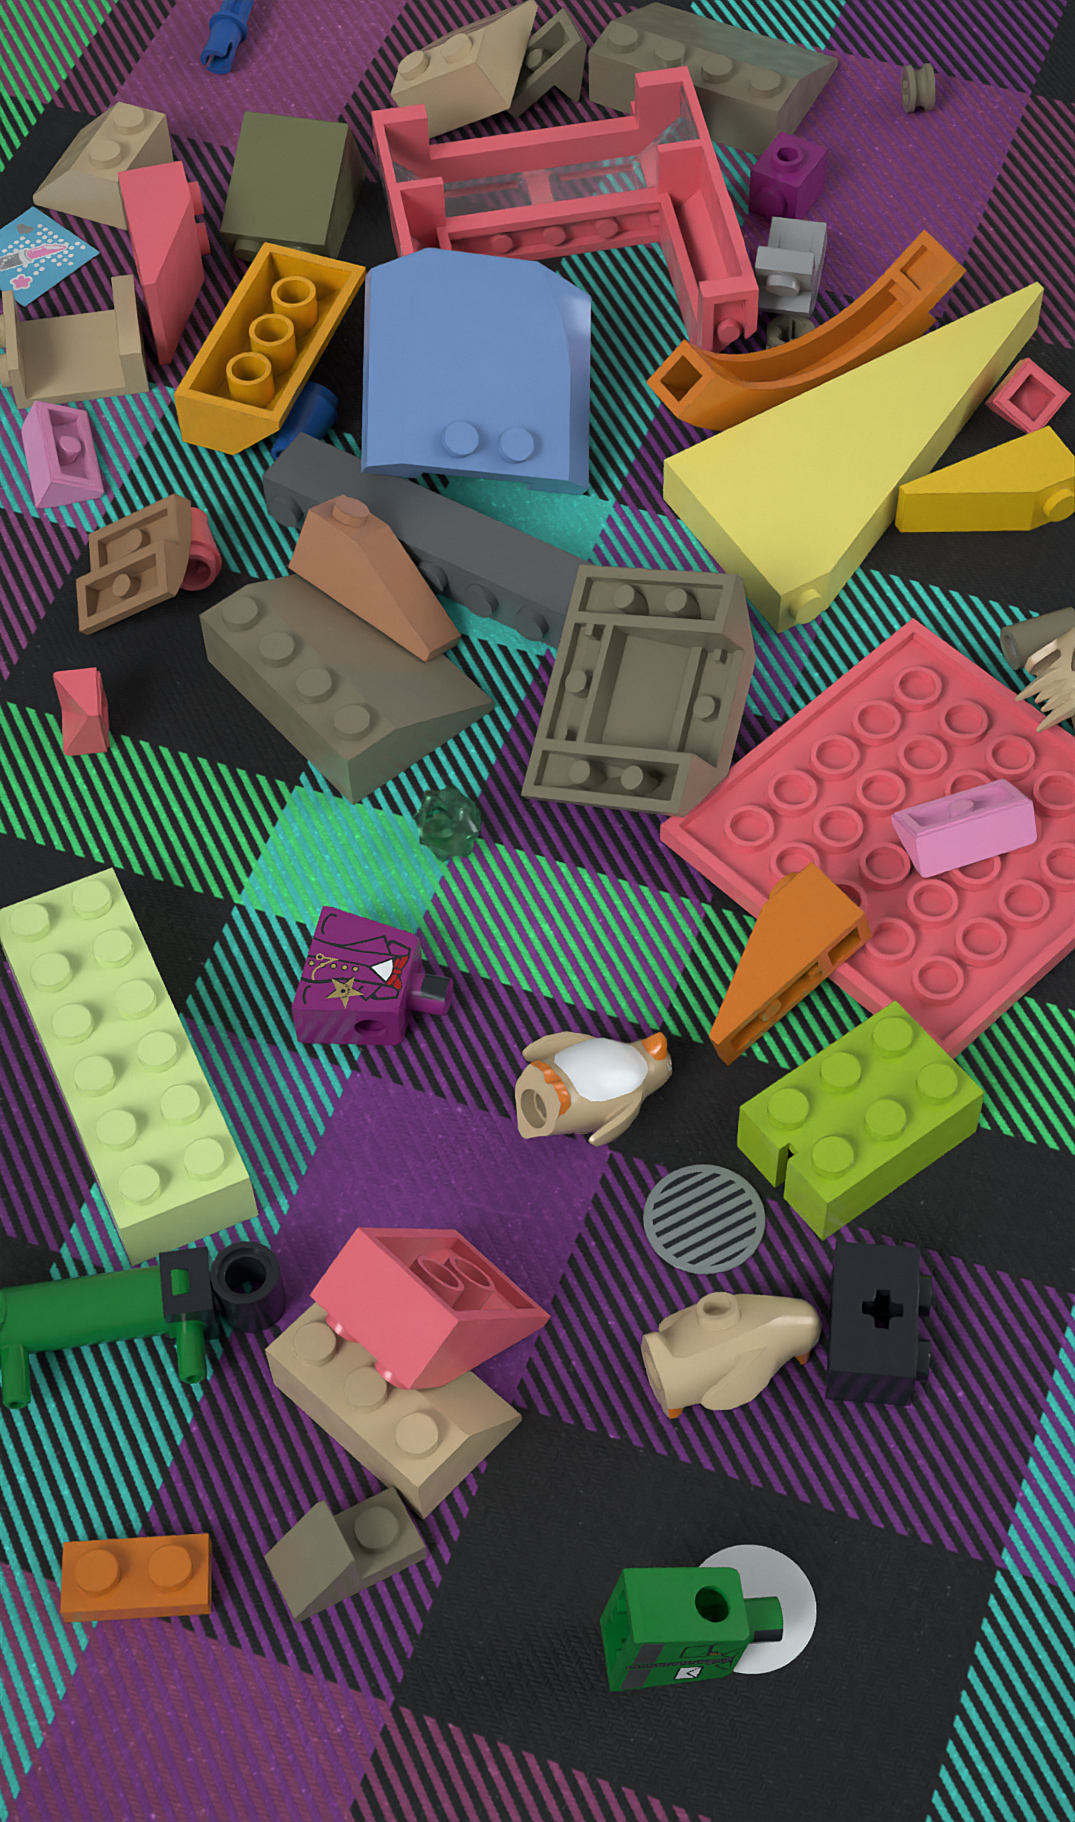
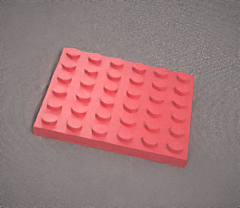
(823, 790)

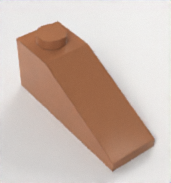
(371, 574)

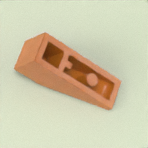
(793, 947)

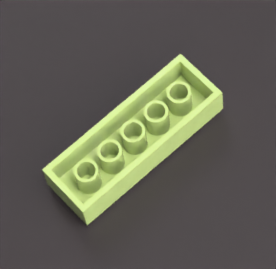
(125, 1067)

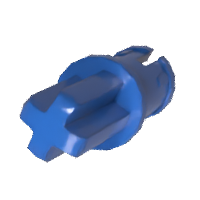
(227, 31)

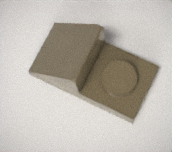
(551, 58)
(344, 1553)

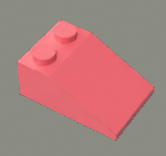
(165, 247)
(423, 1304)

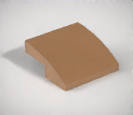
(135, 563)

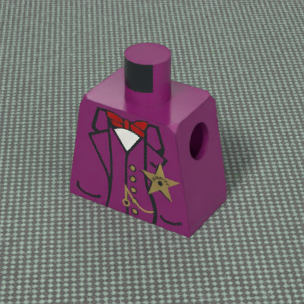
(363, 983)

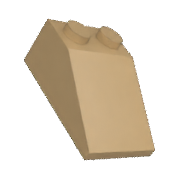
(467, 70)

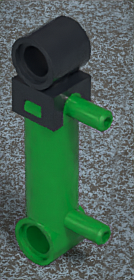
(168, 1299)

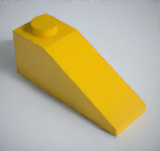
(996, 490)

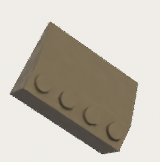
(742, 79)
(337, 683)

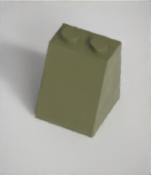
(292, 185)

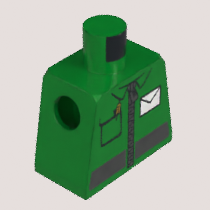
(682, 1625)

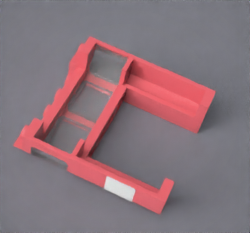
(582, 193)

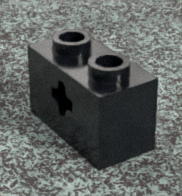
(871, 1361)

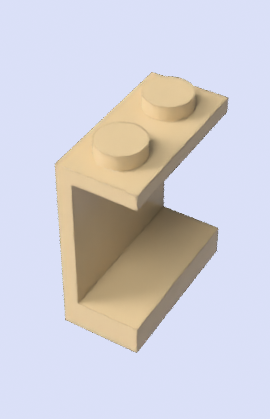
(75, 354)

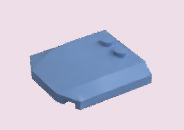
(476, 371)

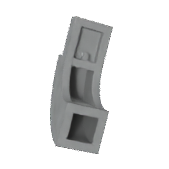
(791, 267)

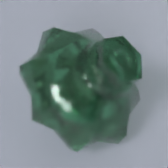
(448, 823)

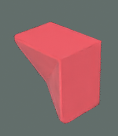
(1027, 397)
(83, 711)

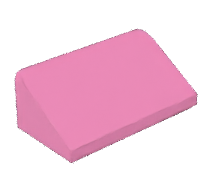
(60, 455)
(966, 827)

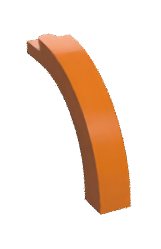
(728, 389)

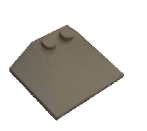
(644, 691)

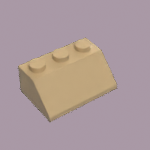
(405, 1438)

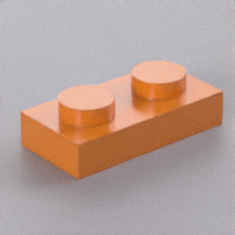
(136, 1578)

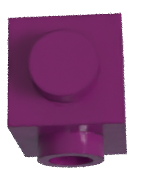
(787, 178)

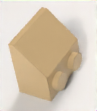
(86, 174)

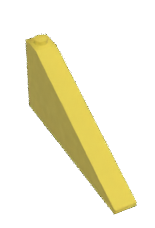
(817, 479)

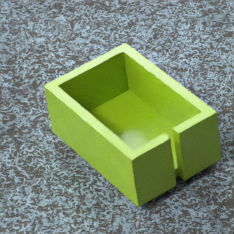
(859, 1119)

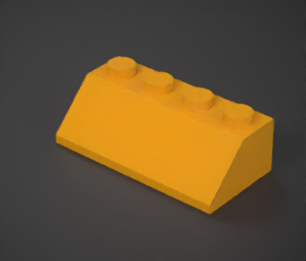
(264, 347)

